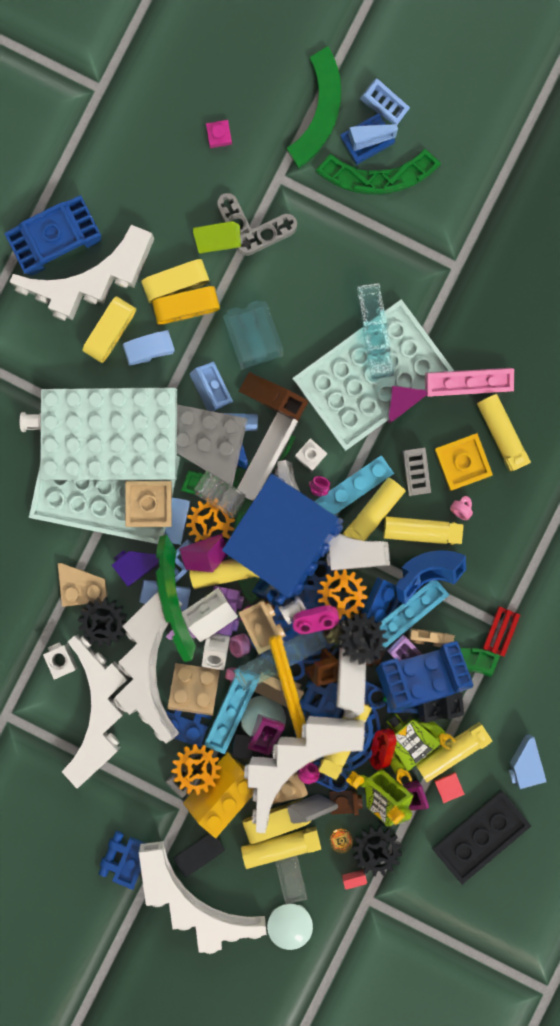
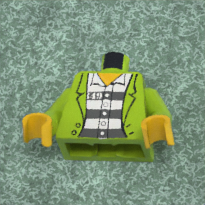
(414, 743)
(384, 797)

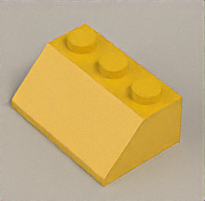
(225, 800)

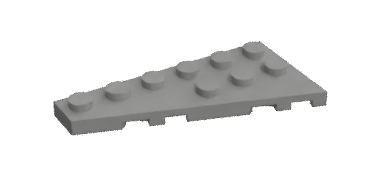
(210, 440)

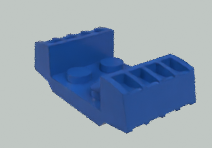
(52, 234)
(424, 677)

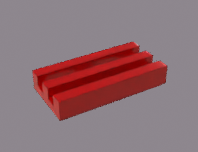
(503, 650)

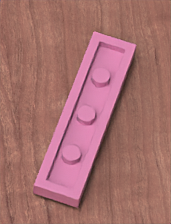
(469, 381)

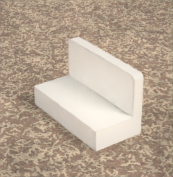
(209, 615)

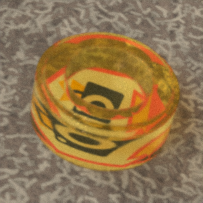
(341, 840)

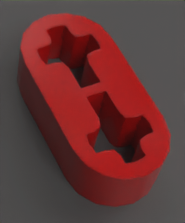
(383, 748)

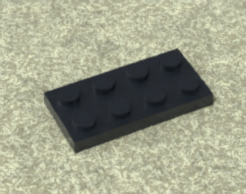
(481, 837)

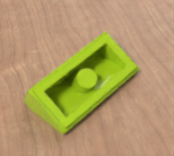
(217, 237)

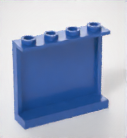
(283, 536)

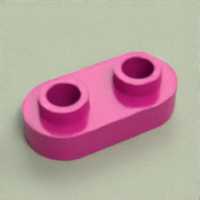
(315, 619)

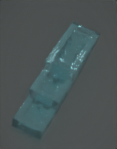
(375, 331)
(264, 665)

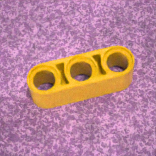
(186, 305)

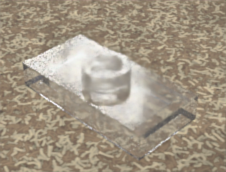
(291, 880)

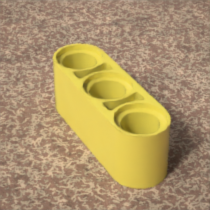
(175, 280)
(109, 329)
(278, 824)

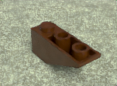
(273, 396)

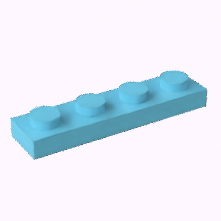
(355, 486)
(415, 609)
(228, 717)

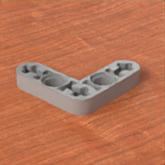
(247, 233)

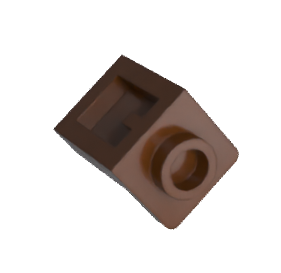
(347, 801)

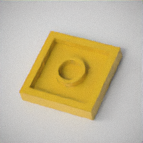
(463, 462)

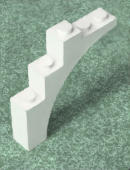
(66, 294)
(343, 551)
(140, 663)
(103, 682)
(319, 738)
(186, 910)

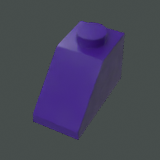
(134, 565)

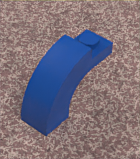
(429, 567)

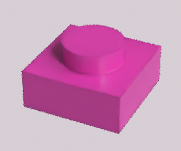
(219, 134)

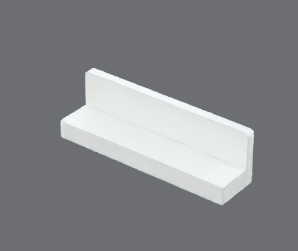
(267, 455)
(351, 684)

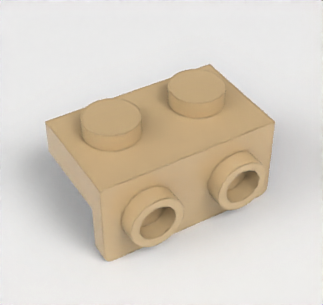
(261, 625)
(273, 690)

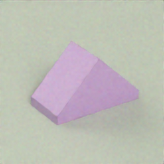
(403, 649)

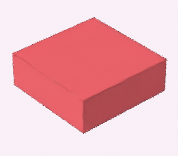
(449, 787)
(354, 879)

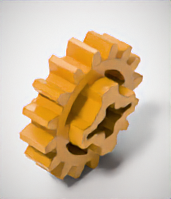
(196, 518)
(343, 583)
(203, 776)

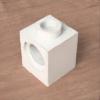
(310, 455)
(216, 651)
(56, 669)

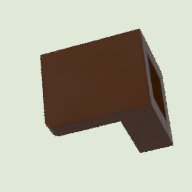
(325, 670)

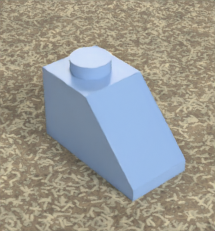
(526, 765)

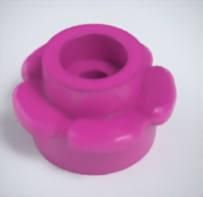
(319, 486)
(309, 773)

